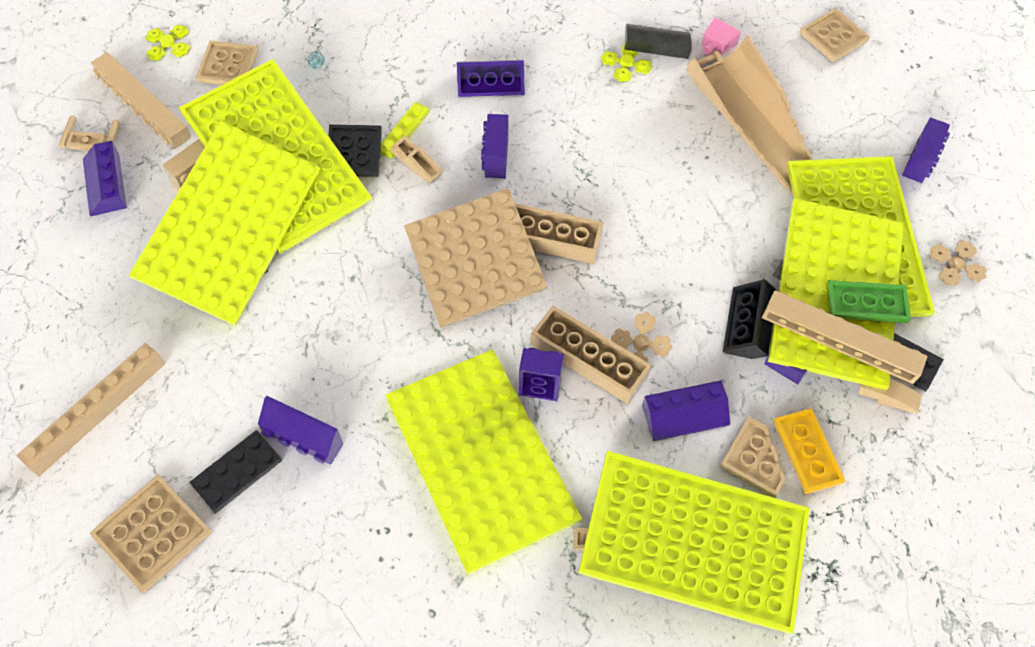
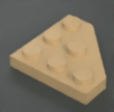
(755, 458)

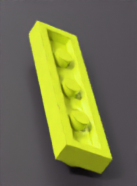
(406, 126)

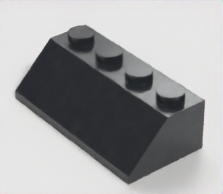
(746, 330)

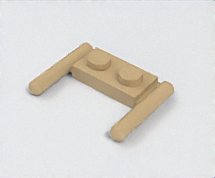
(84, 140)

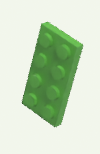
(868, 301)

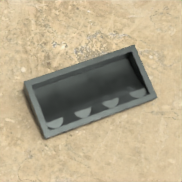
(657, 41)

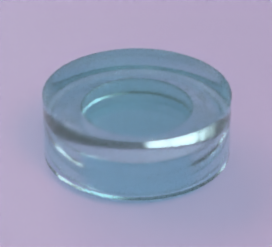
(316, 59)

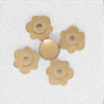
(957, 264)
(641, 341)

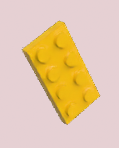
(808, 451)

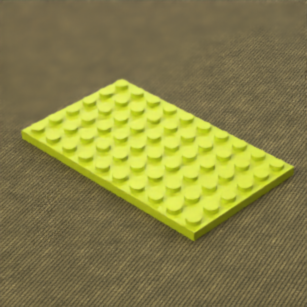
(271, 110)
(873, 189)
(226, 223)
(834, 246)
(482, 461)
(696, 542)

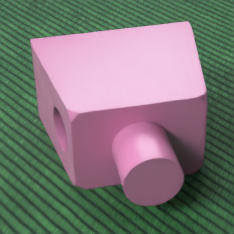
(719, 37)

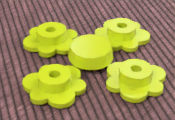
(167, 40)
(626, 60)

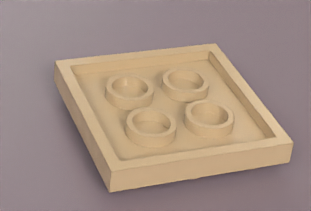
(834, 35)
(226, 62)

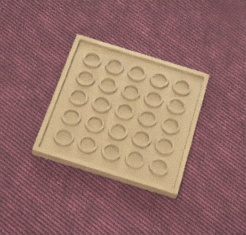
(475, 257)

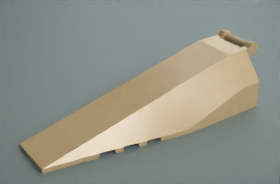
(754, 105)

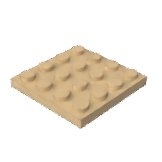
(150, 533)

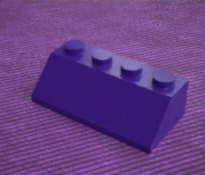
(490, 78)
(104, 179)
(686, 410)
(299, 430)

